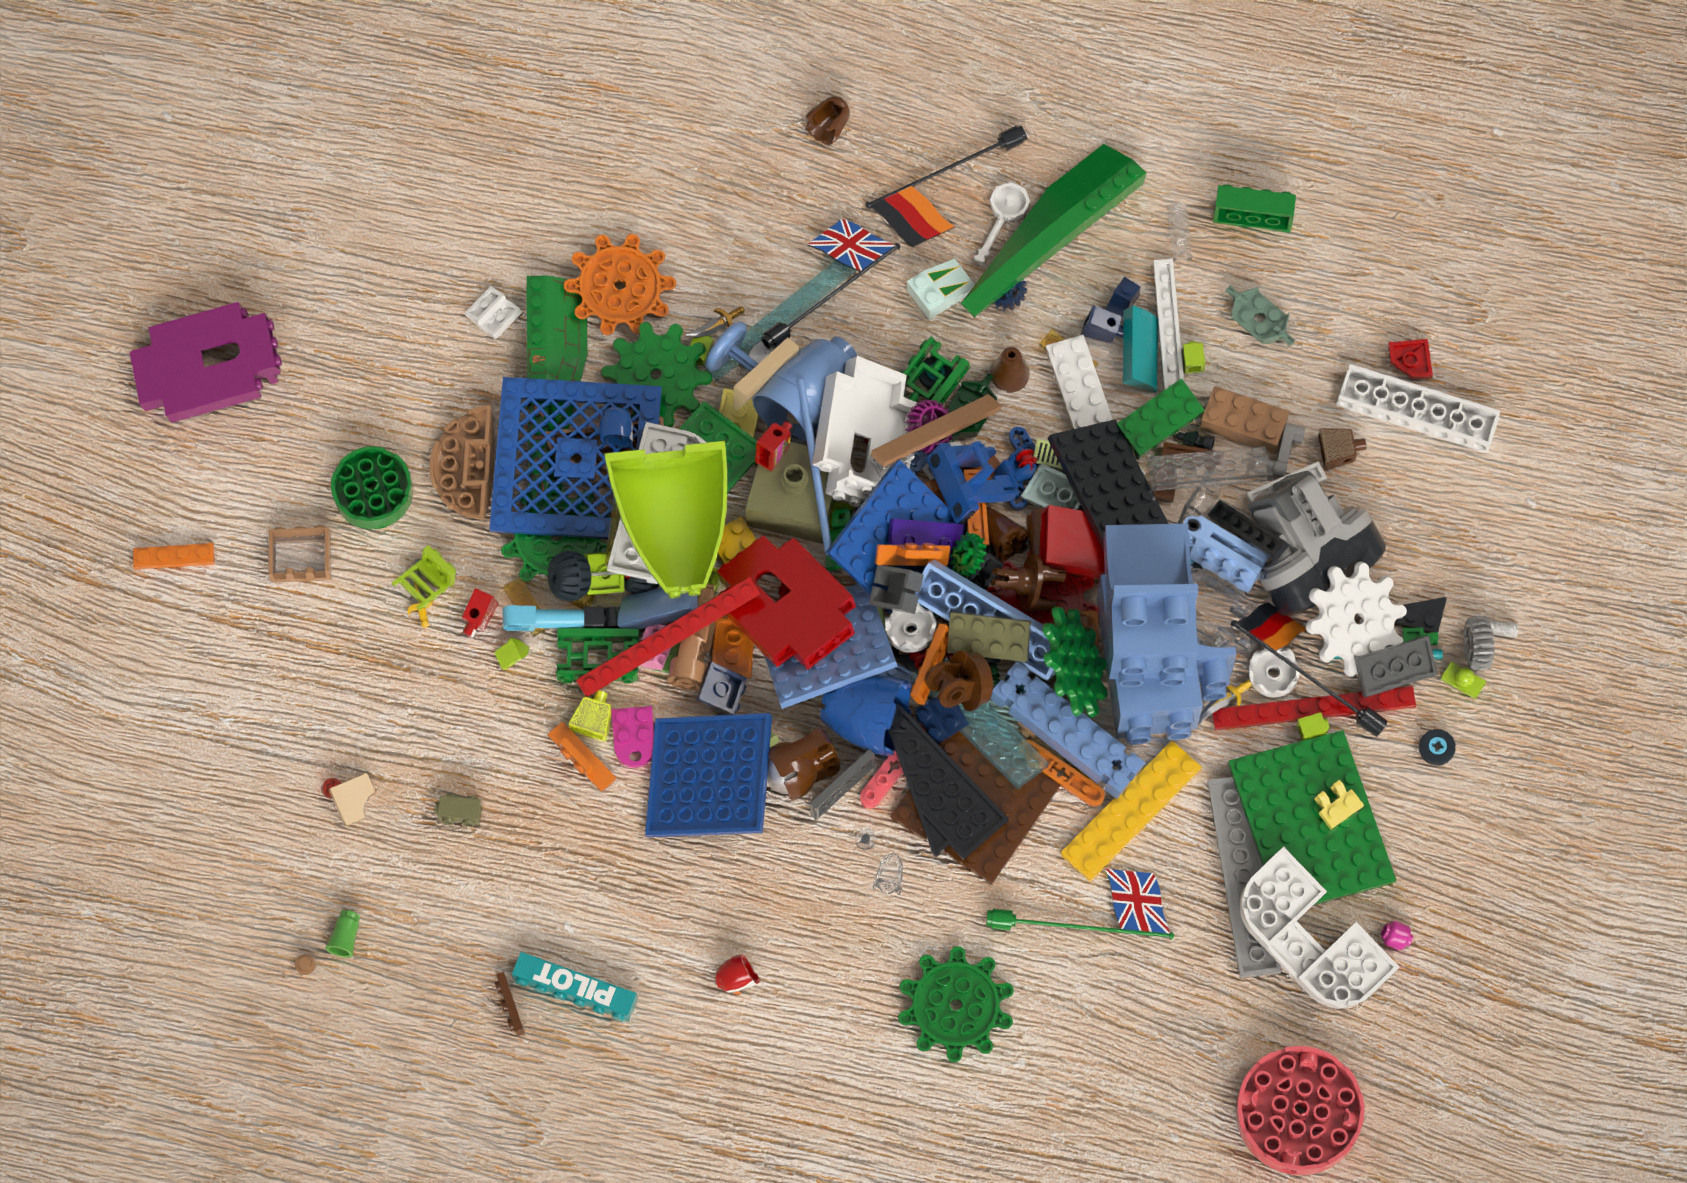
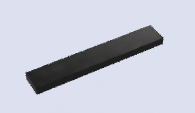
(1248, 530)

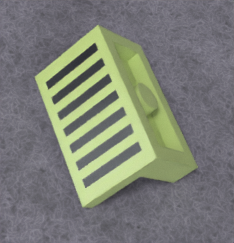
(1045, 454)

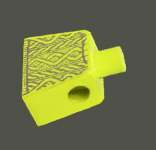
(592, 717)

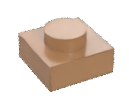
(1025, 733)

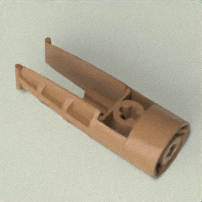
(688, 667)

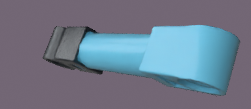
(528, 618)

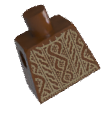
(1338, 447)

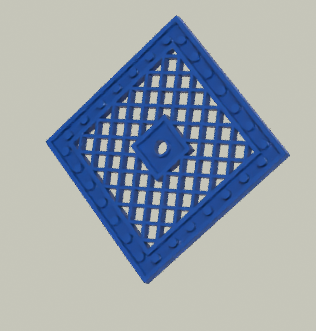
(570, 392)

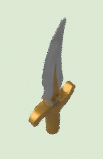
(717, 323)

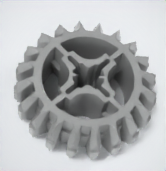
(1478, 643)

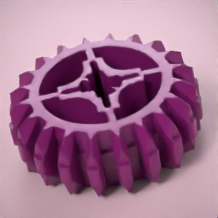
(923, 413)

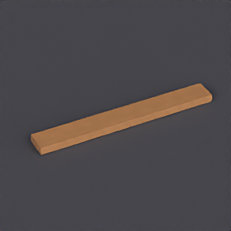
(936, 430)

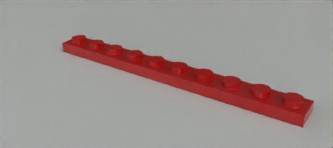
(668, 636)
(1299, 708)

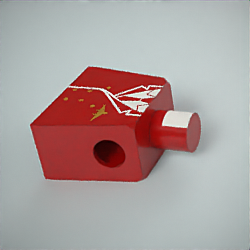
(482, 605)

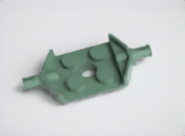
(1253, 303)

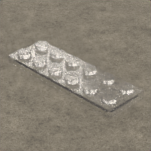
(1209, 468)

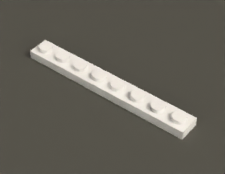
(1168, 321)

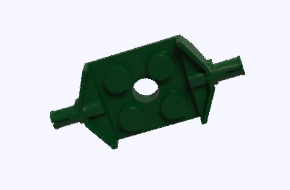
(966, 394)

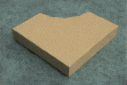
(350, 798)

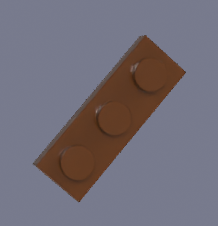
(508, 1004)

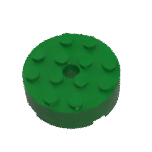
(366, 506)

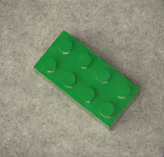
(1254, 208)
(1160, 418)

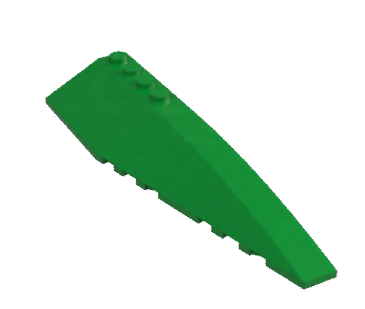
(1057, 219)

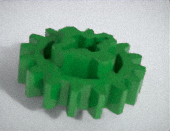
(968, 554)

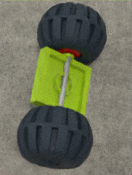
(576, 575)

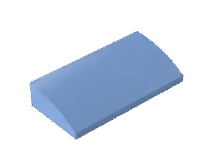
(653, 608)

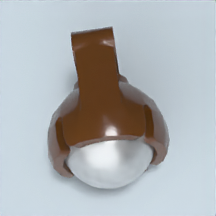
(800, 764)

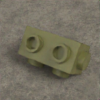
(455, 809)

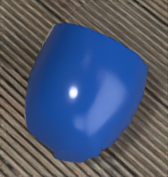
(616, 423)

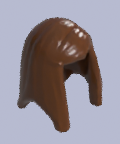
(828, 119)

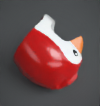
(736, 975)

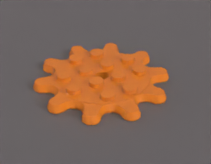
(624, 265)

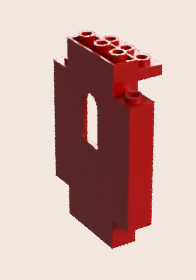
(803, 622)

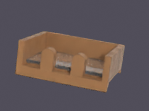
(299, 554)

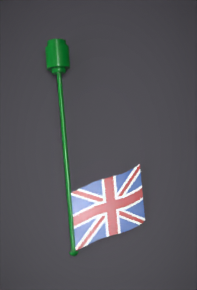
(1135, 904)

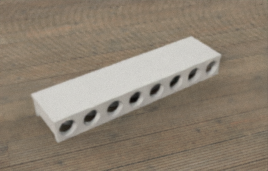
(1418, 408)

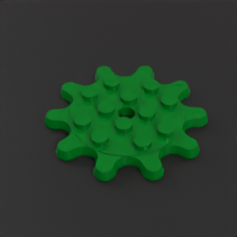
(667, 355)
(539, 549)
(1070, 645)
(959, 982)

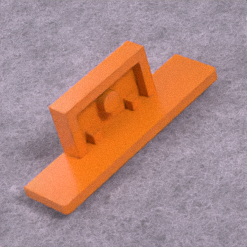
(911, 554)
(581, 756)

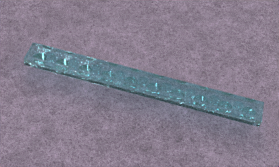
(790, 309)

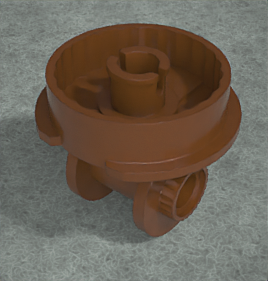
(962, 681)

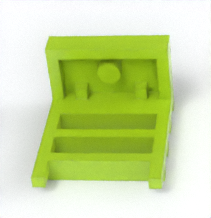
(435, 570)

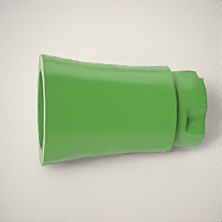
(344, 934)

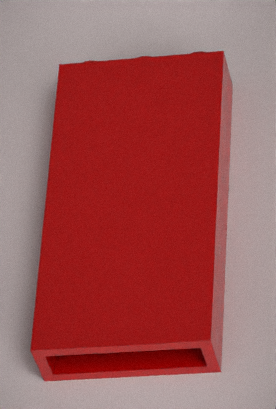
(1070, 542)

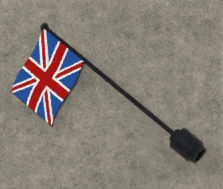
(850, 247)

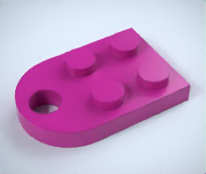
(633, 733)

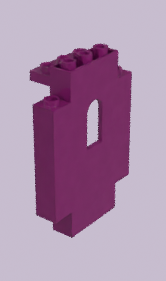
(174, 371)

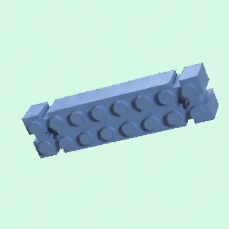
(1071, 736)

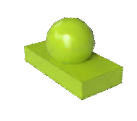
(1463, 680)

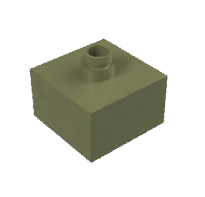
(786, 497)

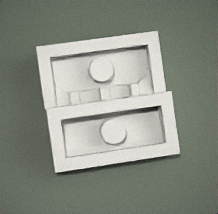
(493, 312)

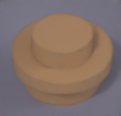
(305, 964)

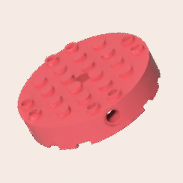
(1293, 1140)

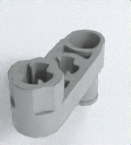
(1294, 434)

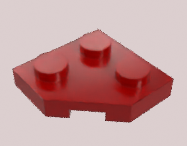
(1411, 358)

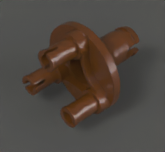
(1028, 582)

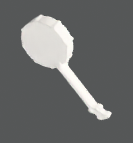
(1008, 203)

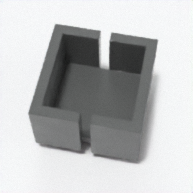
(901, 591)

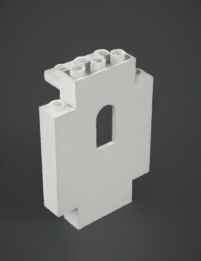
(863, 403)

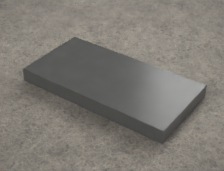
(1395, 666)
(842, 785)

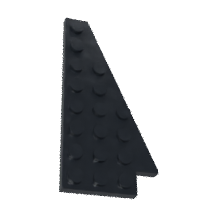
(945, 797)

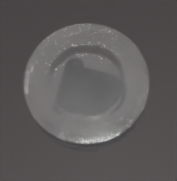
(865, 839)

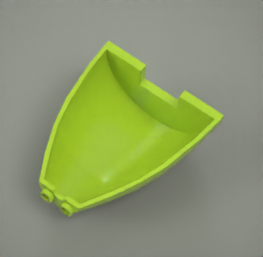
(673, 510)

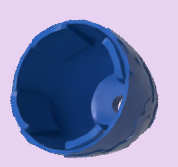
(866, 710)

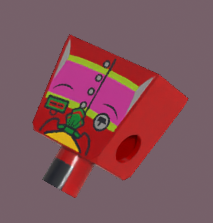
(773, 445)

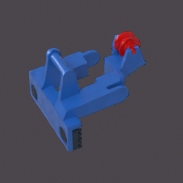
(963, 495)

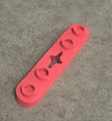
(881, 782)

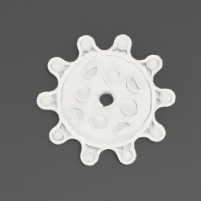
(1337, 612)

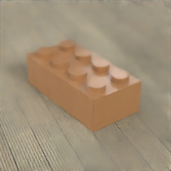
(1244, 419)

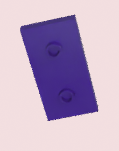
(920, 532)

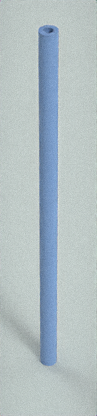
(815, 470)

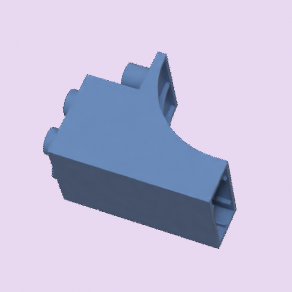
(1150, 603)
(1162, 708)

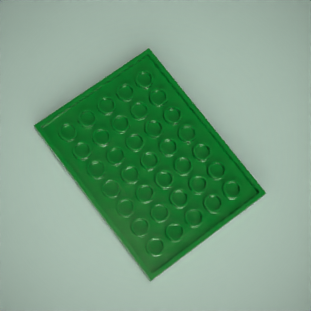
(1281, 811)

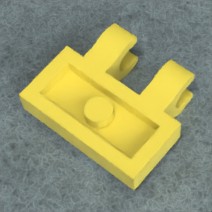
(1340, 809)

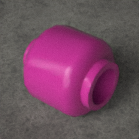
(1396, 935)

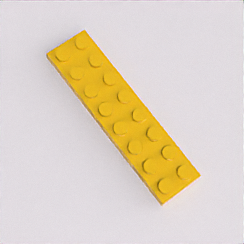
(1131, 811)

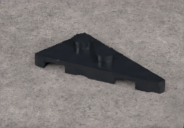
(1423, 615)

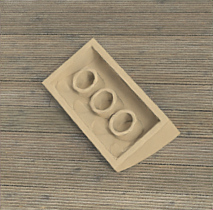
(758, 376)

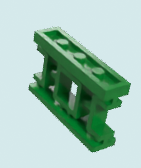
(939, 391)
(593, 639)

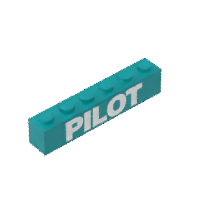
(574, 986)

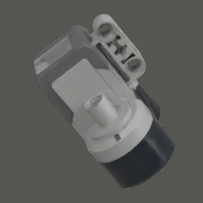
(1318, 539)

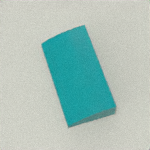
(1140, 348)

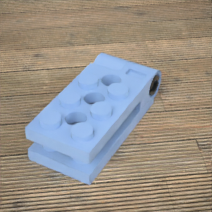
(1224, 553)

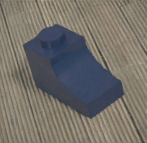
(1123, 297)

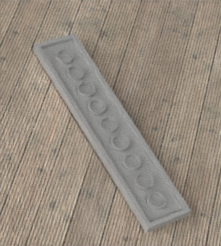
(1238, 864)

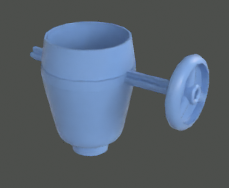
(781, 390)

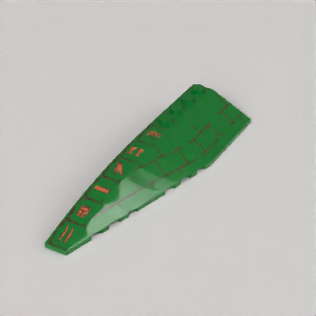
(554, 351)

